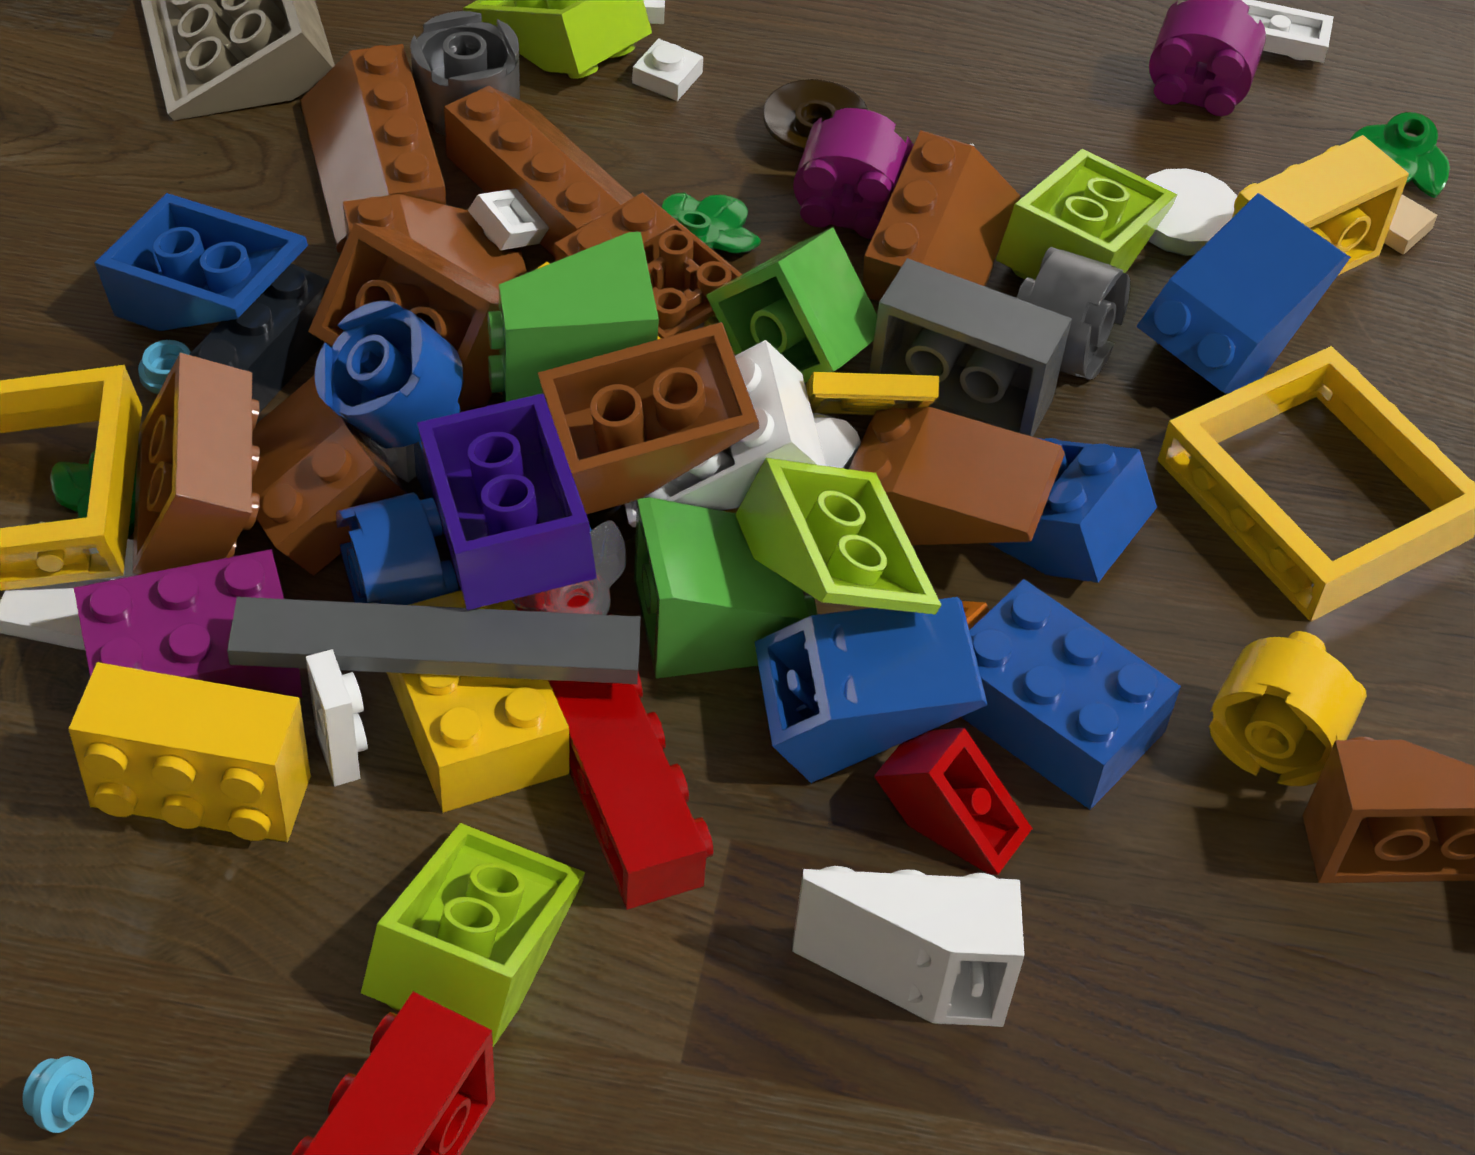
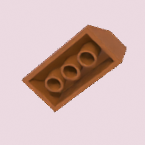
(370, 133)
(513, 146)

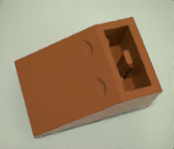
(677, 260)

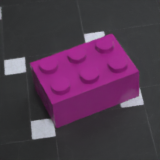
(182, 621)

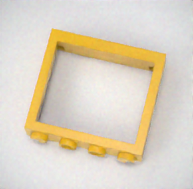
(1269, 533)
(60, 549)

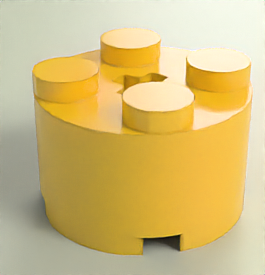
(1285, 708)

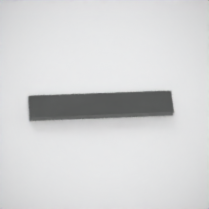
(437, 640)

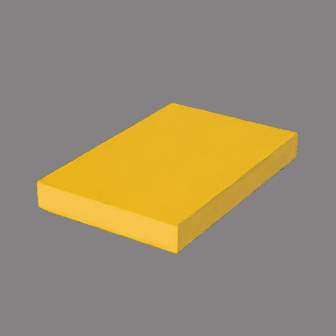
(869, 392)

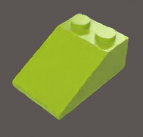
(569, 33)
(1087, 211)
(834, 537)
(471, 928)

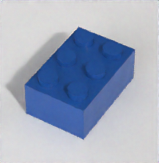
(1066, 694)

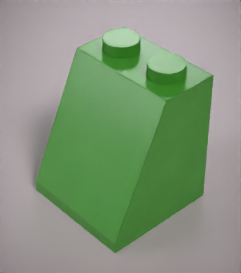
(801, 304)
(571, 314)
(705, 591)

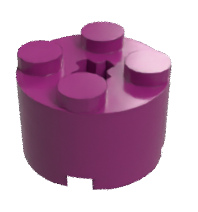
(1207, 54)
(850, 170)

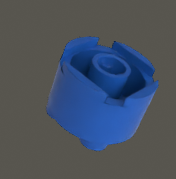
(389, 374)
(395, 551)

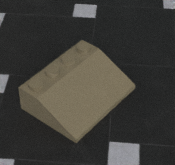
(235, 52)

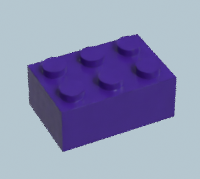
(507, 501)

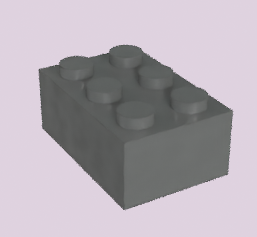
(989, 349)

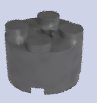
(460, 57)
(1090, 295)

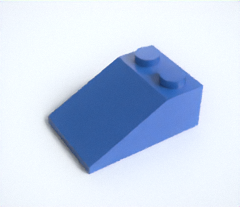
(193, 265)
(1243, 295)

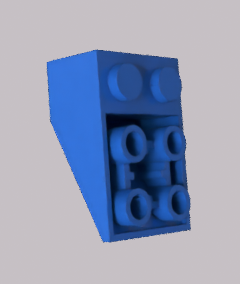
(1090, 512)
(865, 682)

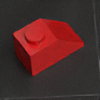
(954, 798)

